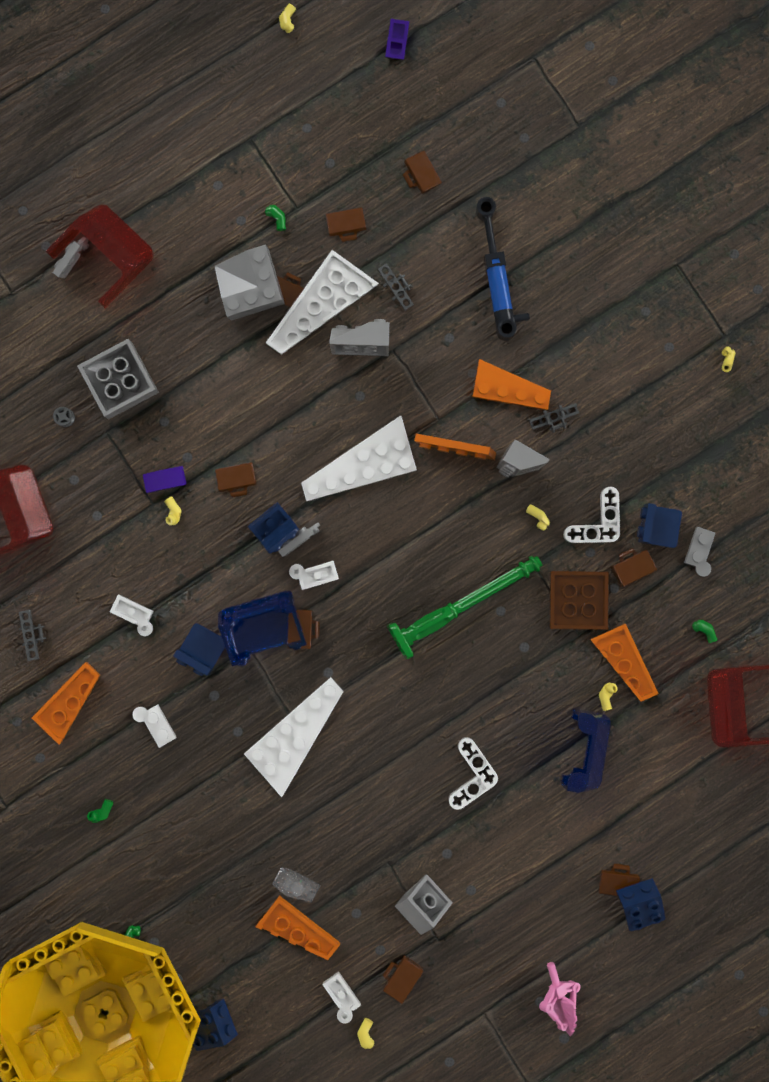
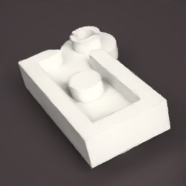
(314, 575)
(133, 613)
(156, 723)
(342, 996)

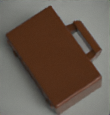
(422, 172)
(346, 222)
(290, 290)
(236, 477)
(634, 567)
(306, 622)
(612, 881)
(402, 979)

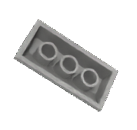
(520, 460)

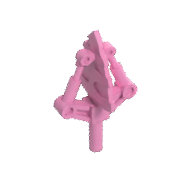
(557, 1005)

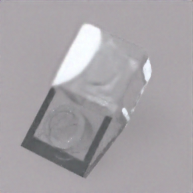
(295, 885)

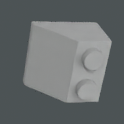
(424, 905)

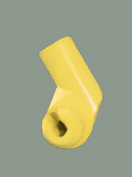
(285, 20)
(729, 358)
(174, 513)
(540, 515)
(605, 694)
(363, 1035)

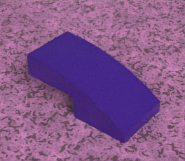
(397, 39)
(164, 479)

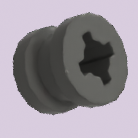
(60, 415)

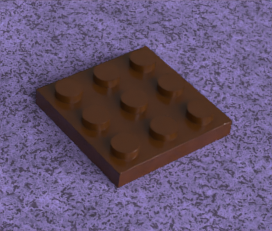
(578, 600)

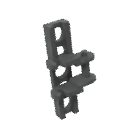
(396, 280)
(549, 421)
(31, 628)

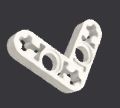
(605, 523)
(478, 779)

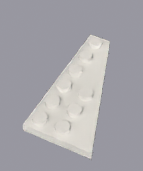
(326, 295)
(372, 460)
(287, 744)

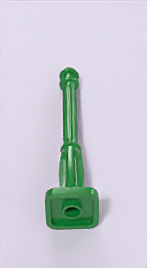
(437, 619)

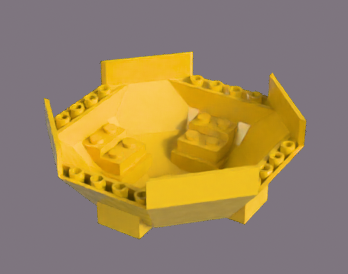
(55, 1018)

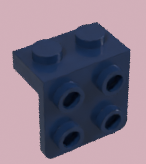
(659, 526)
(274, 528)
(200, 650)
(641, 904)
(215, 1027)

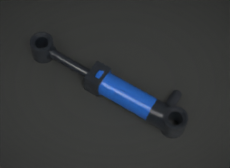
(497, 277)

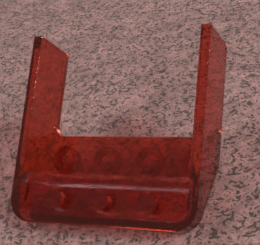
(114, 240)
(23, 507)
(728, 706)

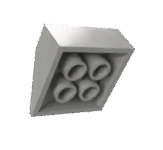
(248, 283)
(368, 339)
(118, 379)

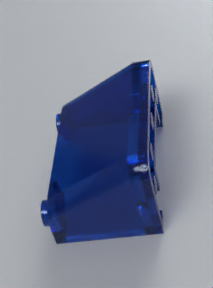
(258, 626)
(590, 776)

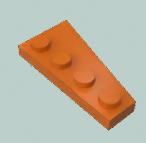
(502, 386)
(460, 448)
(625, 658)
(63, 707)
(291, 924)

